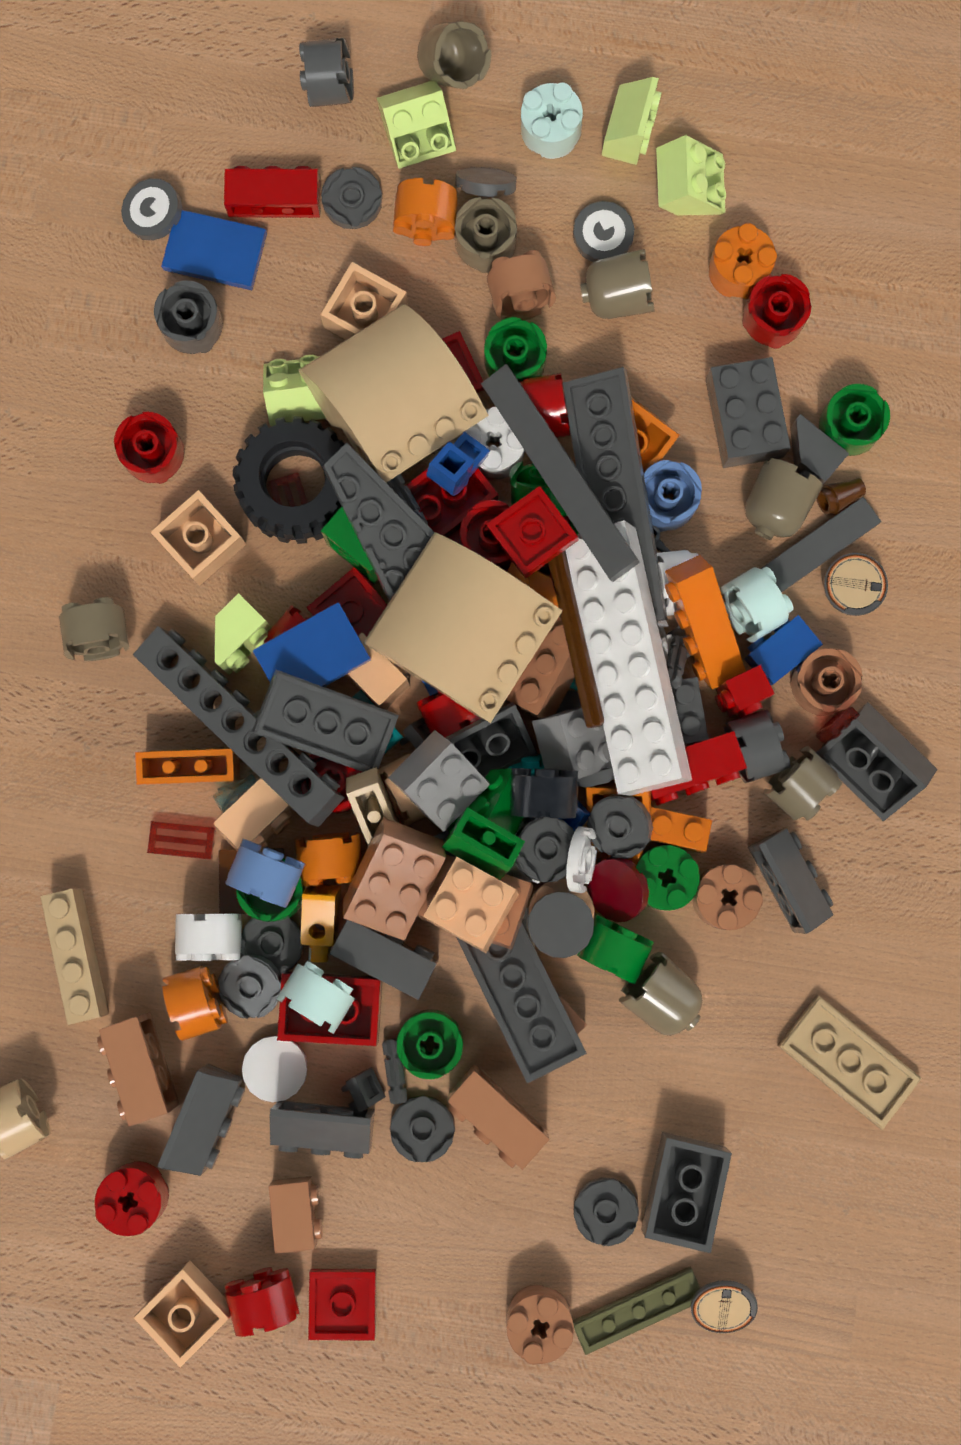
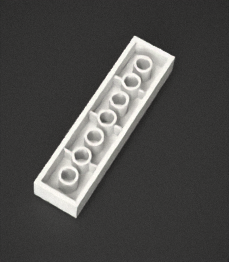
(629, 671)

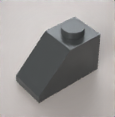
(814, 450)

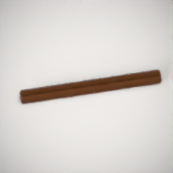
(576, 641)

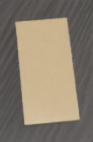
(849, 1062)

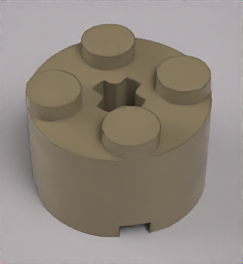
(485, 232)
(93, 630)
(803, 785)

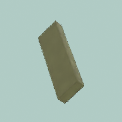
(636, 1311)

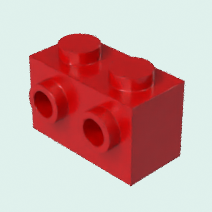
(744, 693)

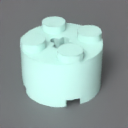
(551, 120)
(756, 603)
(316, 996)

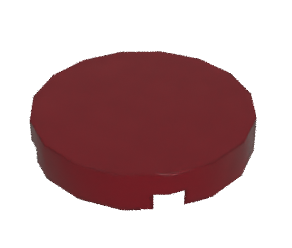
(618, 889)

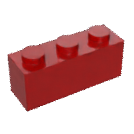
(272, 192)

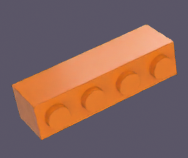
(705, 621)

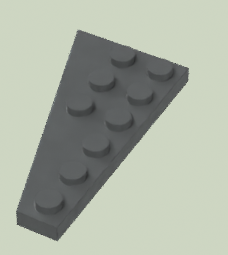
(381, 520)

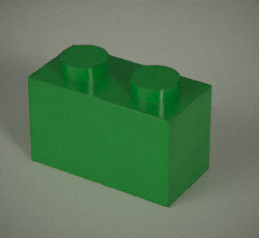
(483, 844)

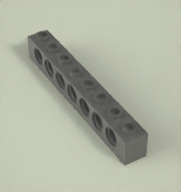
(157, 654)

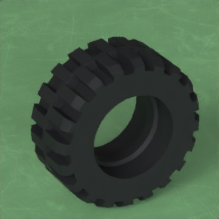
(258, 460)

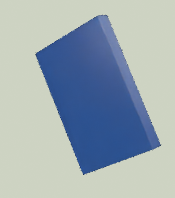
(214, 250)
(315, 649)

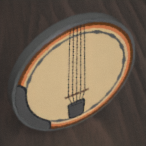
(855, 584)
(724, 1306)

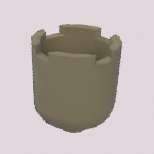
(454, 54)
(619, 286)
(780, 499)
(664, 997)

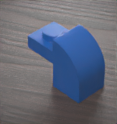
(457, 463)

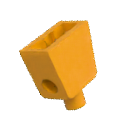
(320, 907)

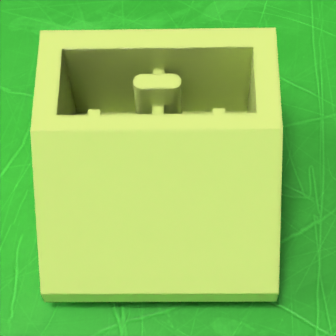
(632, 120)
(417, 123)
(690, 178)
(287, 392)
(237, 633)

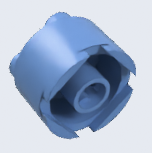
(680, 481)
(264, 873)

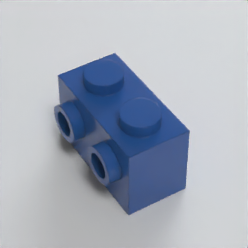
(784, 649)

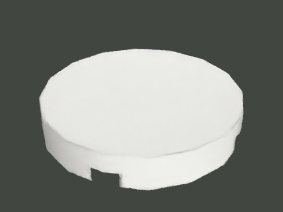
(581, 860)
(274, 1069)

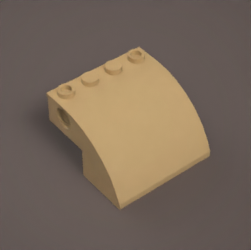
(394, 392)
(463, 626)

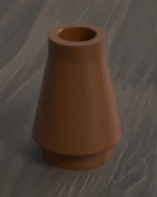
(839, 495)

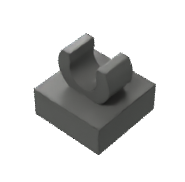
(415, 733)
(364, 1089)

